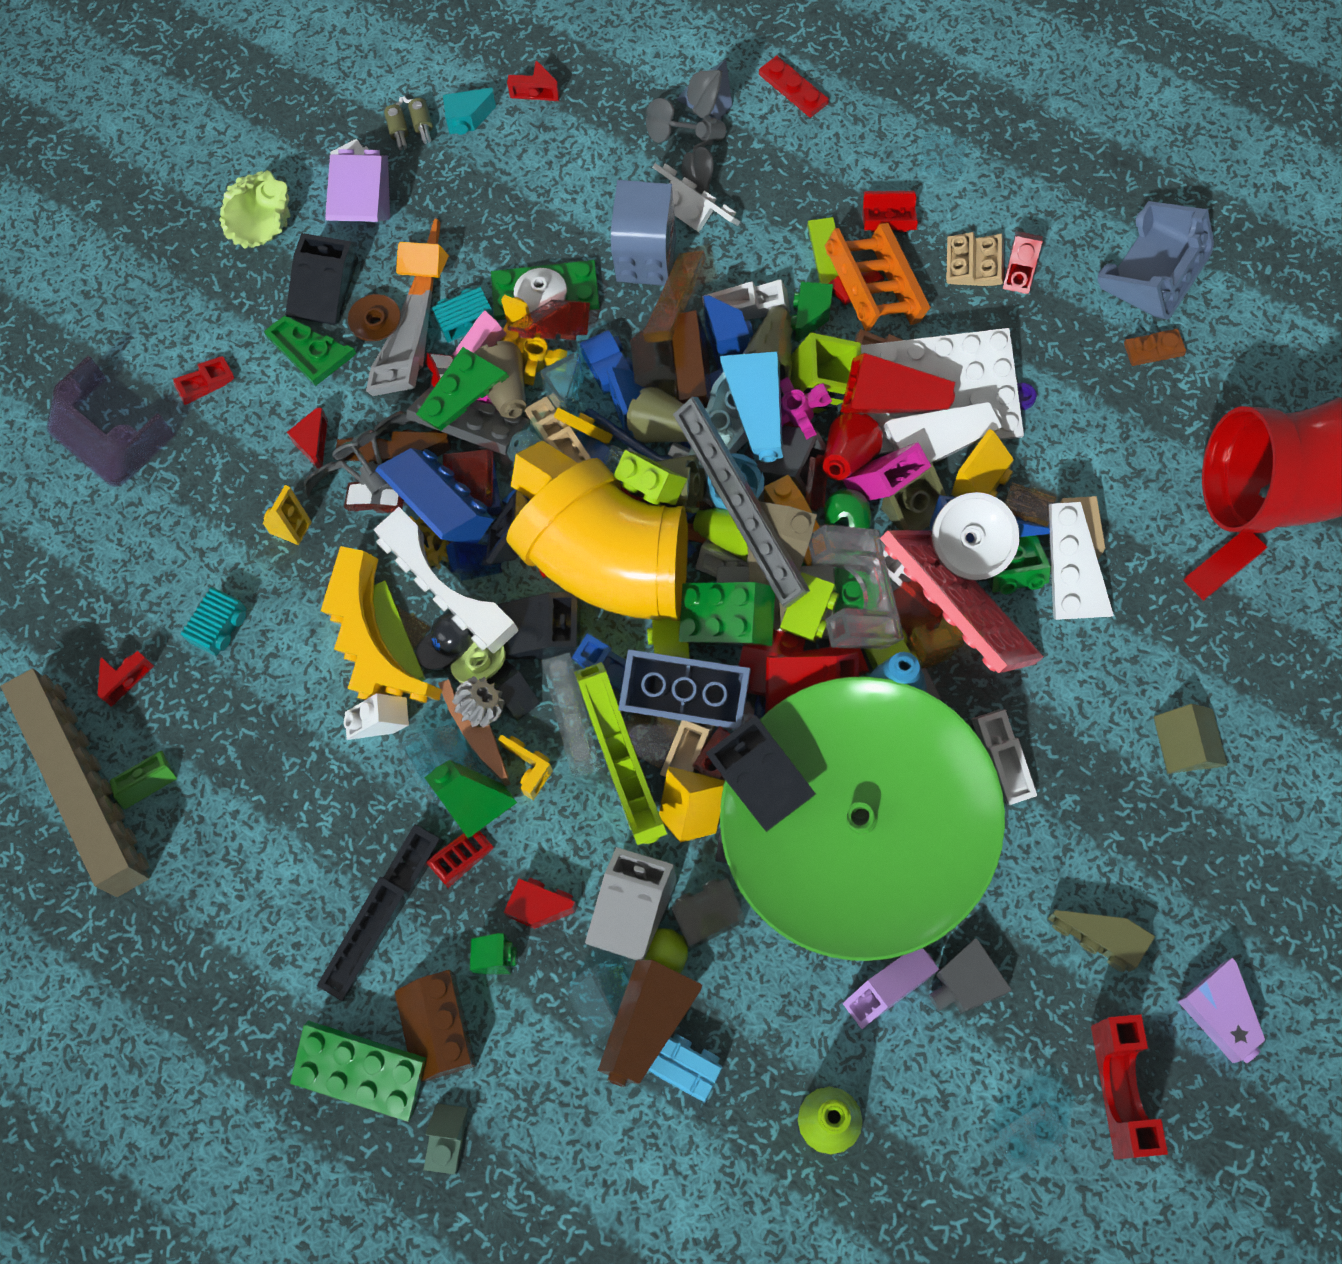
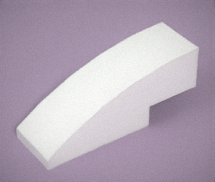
(755, 300)
(1006, 754)

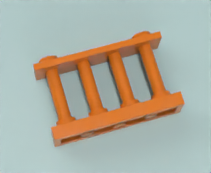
(896, 268)

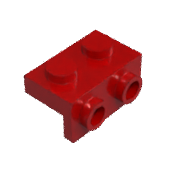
(890, 207)

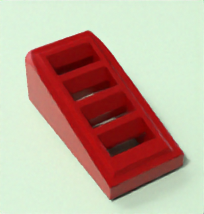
(458, 871)

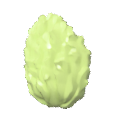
(254, 209)

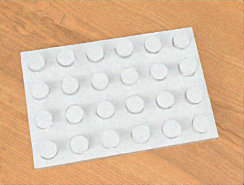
(975, 361)

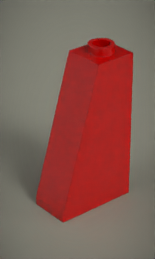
(893, 388)

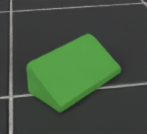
(142, 780)

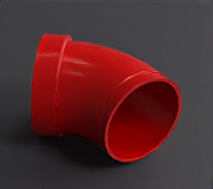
(1290, 452)

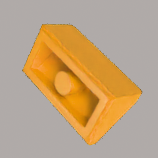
(420, 259)

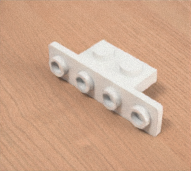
(690, 204)

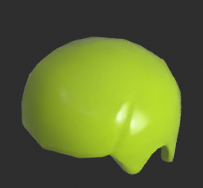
(668, 949)

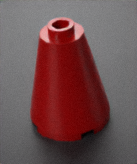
(851, 444)

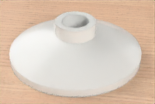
(552, 287)

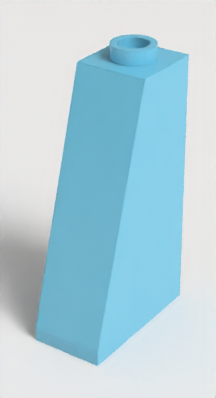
(757, 397)

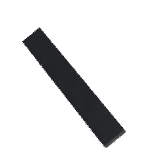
(380, 911)

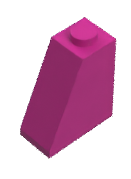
(889, 473)

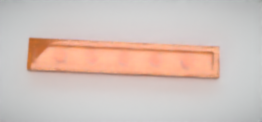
(674, 297)

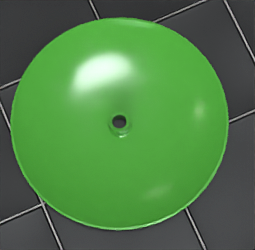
(928, 831)

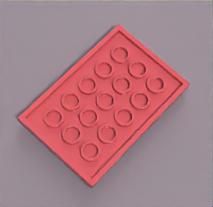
(963, 603)

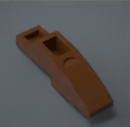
(401, 441)

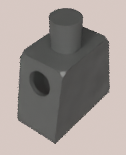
(969, 980)

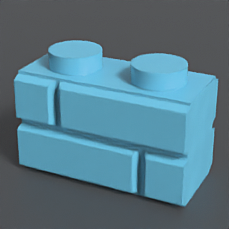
(687, 1068)

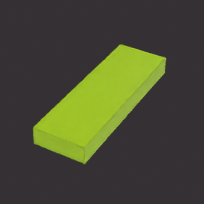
(819, 233)

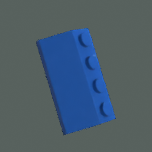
(436, 496)

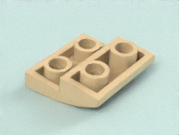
(975, 260)

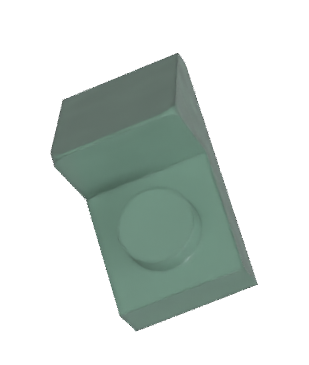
(445, 1138)

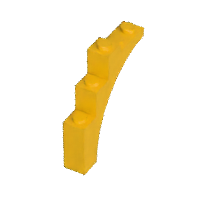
(359, 639)

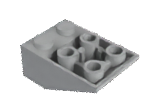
(631, 904)

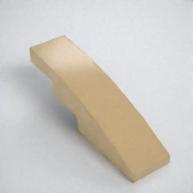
(554, 431)

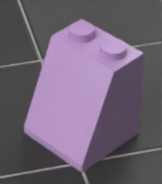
(358, 187)

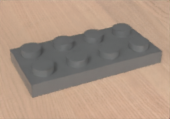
(478, 425)

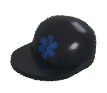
(443, 644)

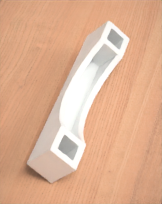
(484, 619)

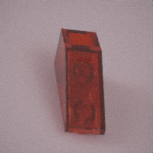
(553, 318)

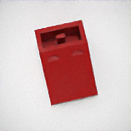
(799, 670)

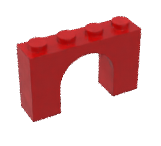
(1116, 1049)

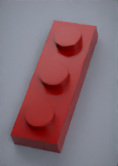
(793, 86)

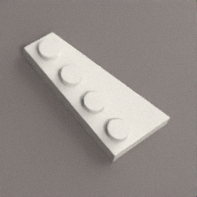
(1075, 571)

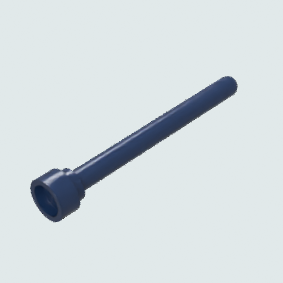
(624, 437)

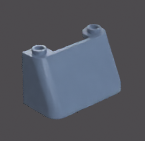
(1163, 260)

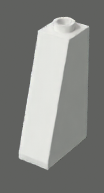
(943, 431)

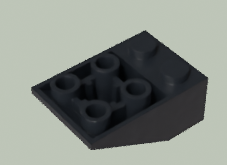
(320, 278)
(545, 624)
(760, 773)

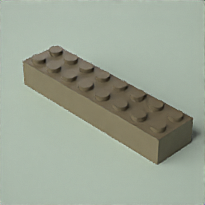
(75, 783)

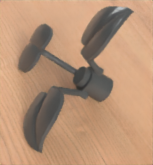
(702, 94)
(368, 476)

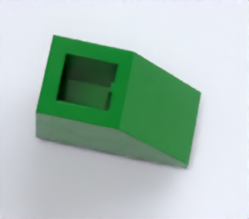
(813, 308)
(492, 954)

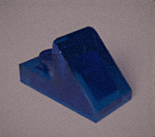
(470, 561)

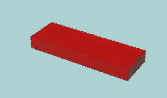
(1225, 564)

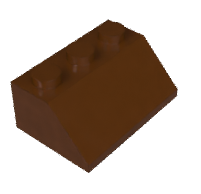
(435, 1024)

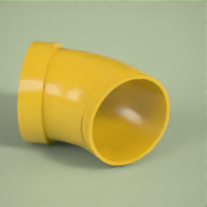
(605, 543)

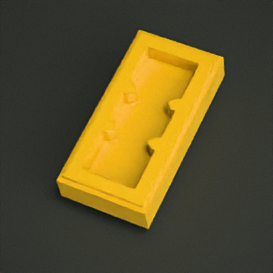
(584, 424)

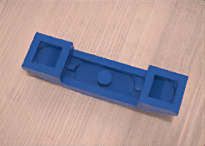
(594, 651)

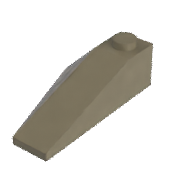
(795, 532)

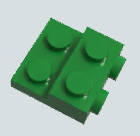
(1027, 569)

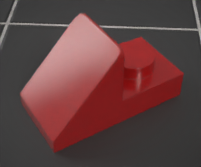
(536, 87)
(116, 683)

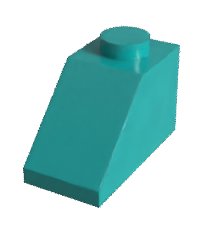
(468, 109)

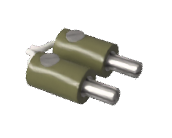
(397, 124)

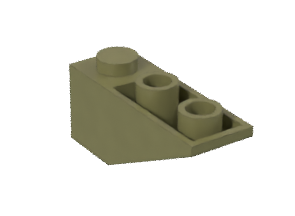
(1113, 937)

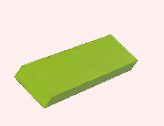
(394, 632)

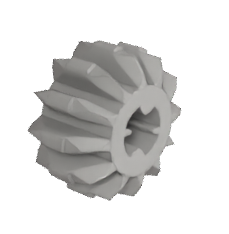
(478, 702)

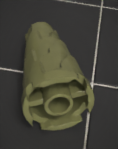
(774, 336)

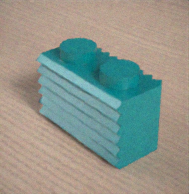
(459, 313)
(214, 622)

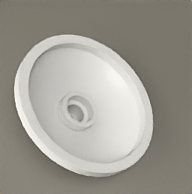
(993, 532)

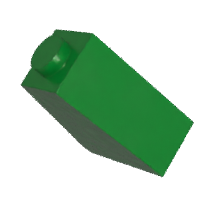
(469, 796)

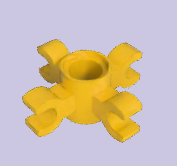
(536, 356)

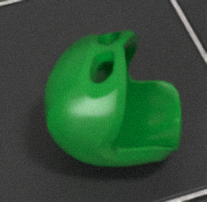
(850, 505)

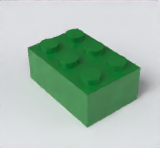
(727, 614)

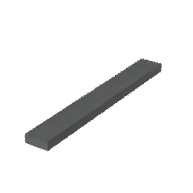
(741, 502)

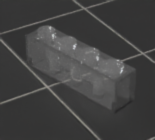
(571, 716)

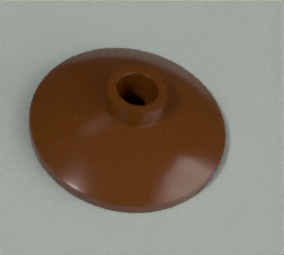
(374, 308)

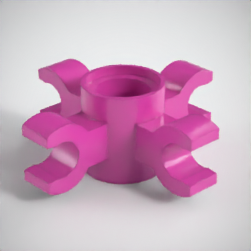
(799, 407)

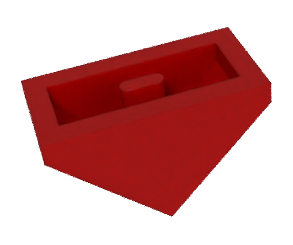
(310, 436)

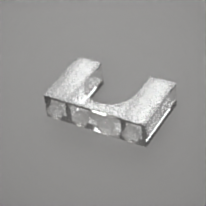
(863, 556)

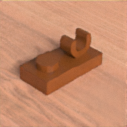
(1155, 347)

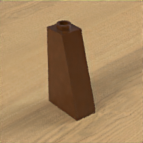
(692, 359)
(646, 1020)

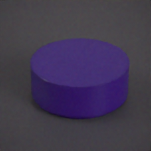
(1027, 395)

